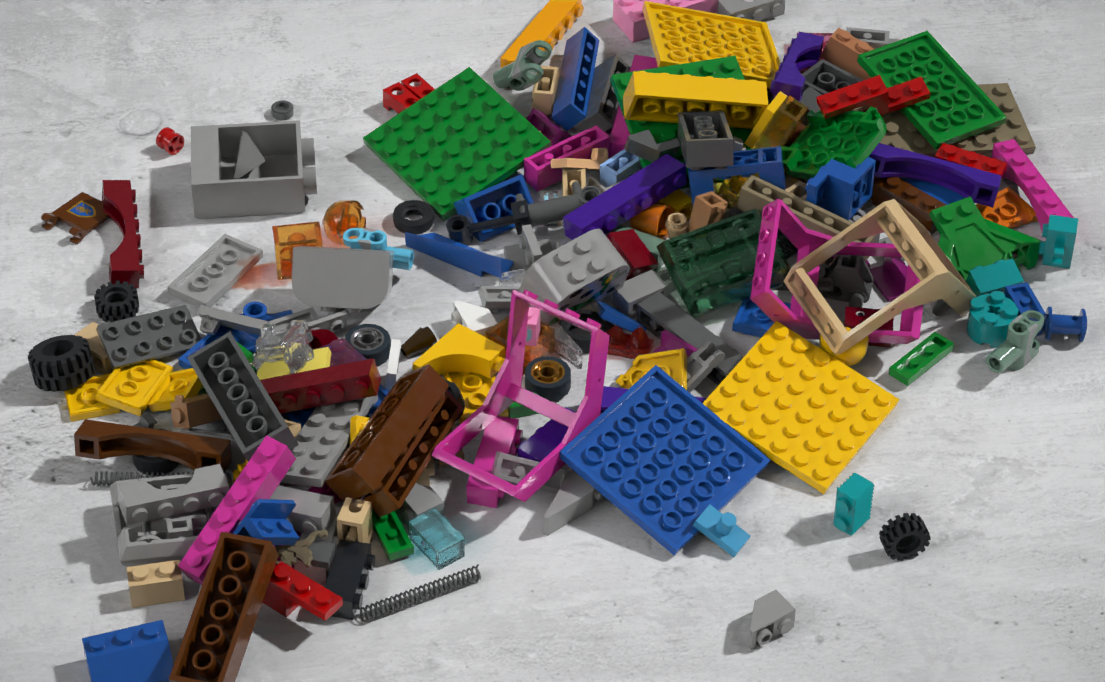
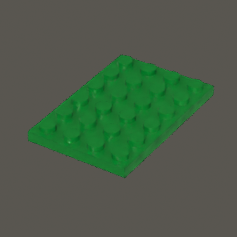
(955, 103)

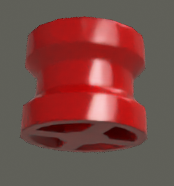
(170, 141)

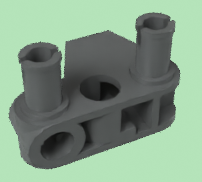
(850, 276)

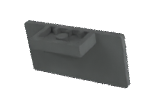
(148, 336)

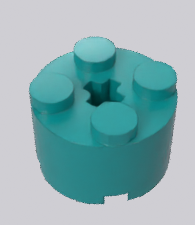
(990, 318)

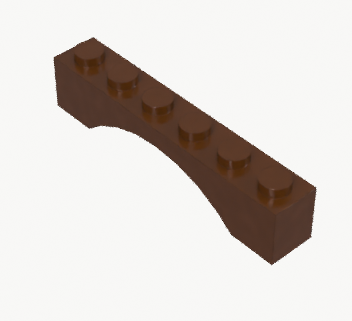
(108, 440)

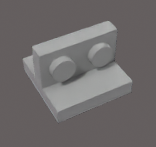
(527, 250)

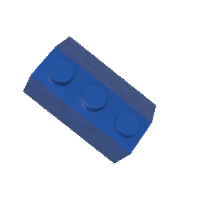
(493, 204)
(129, 654)

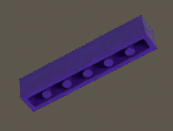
(627, 198)

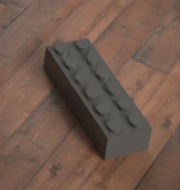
(239, 395)

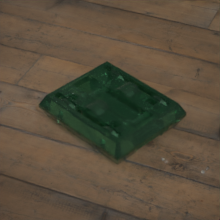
(716, 257)

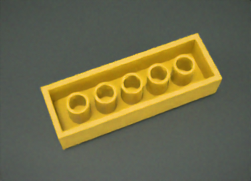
(663, 95)

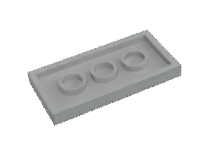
(215, 271)

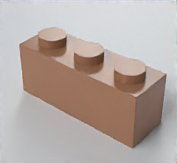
(843, 52)

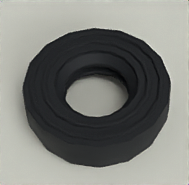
(413, 226)

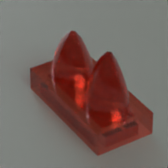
(629, 345)

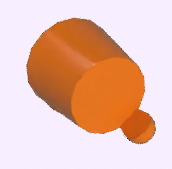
(653, 220)

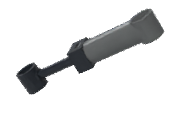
(524, 214)

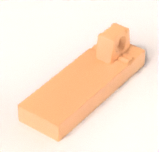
(598, 156)

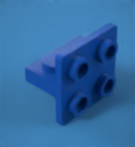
(268, 522)

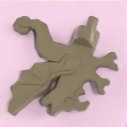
(299, 549)

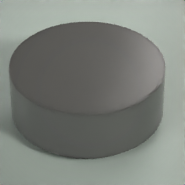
(282, 110)

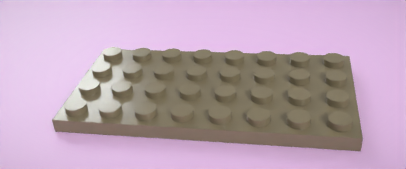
(904, 135)

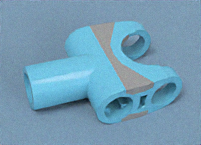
(377, 240)

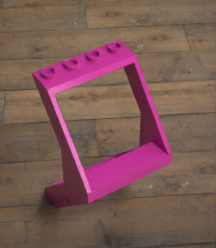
(778, 215)
(508, 389)

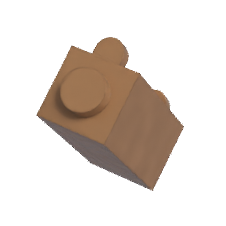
(706, 210)
(193, 411)

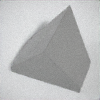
(247, 157)

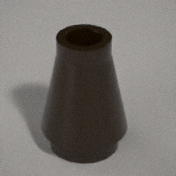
(418, 342)

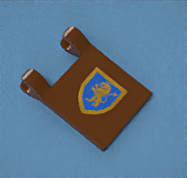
(81, 213)

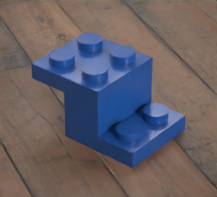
(841, 187)

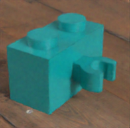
(1059, 241)

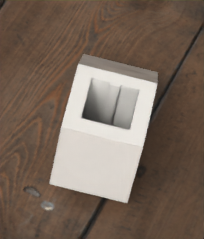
(472, 317)

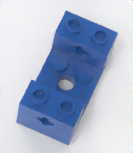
(765, 161)

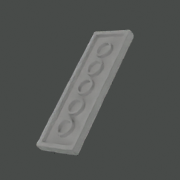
(324, 441)

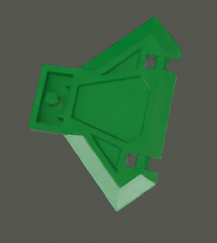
(975, 241)

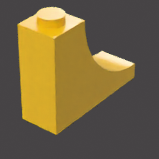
(463, 352)

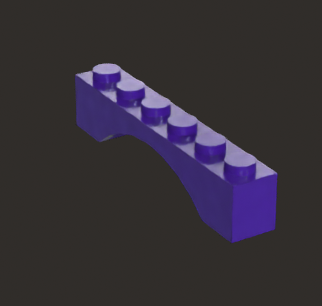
(802, 53)
(964, 180)

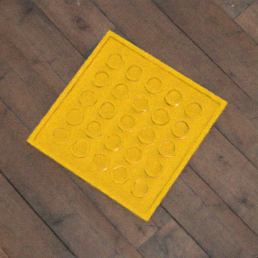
(695, 35)
(801, 406)

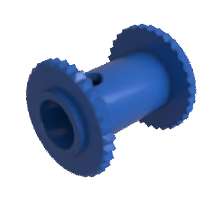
(1065, 324)

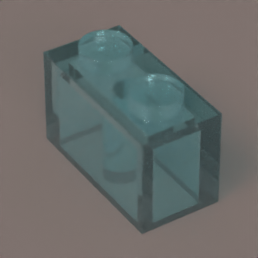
(437, 538)

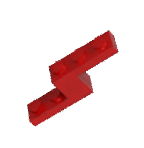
(875, 94)
(971, 159)
(293, 589)

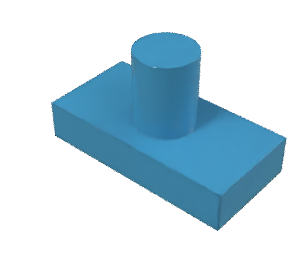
(722, 530)

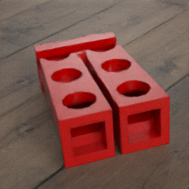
(406, 93)

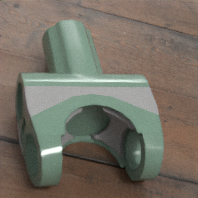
(523, 70)
(1017, 348)

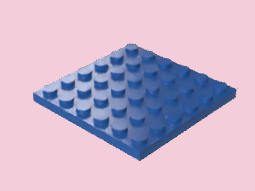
(663, 458)

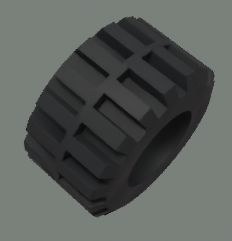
(61, 363)

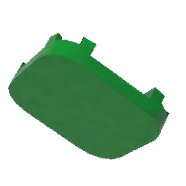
(843, 138)

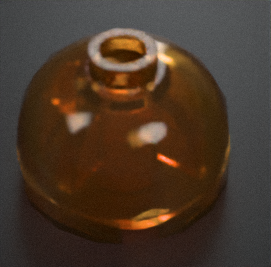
(341, 217)

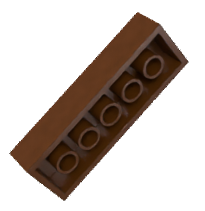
(387, 434)
(225, 610)

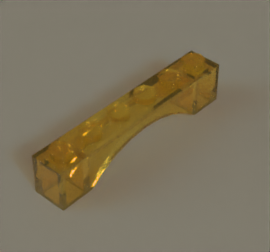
(777, 134)

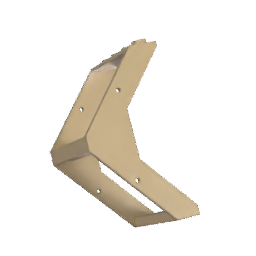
(918, 248)

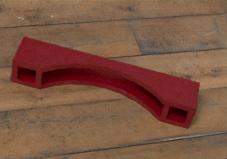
(118, 204)

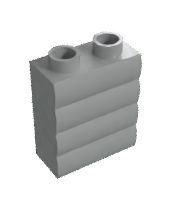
(269, 189)

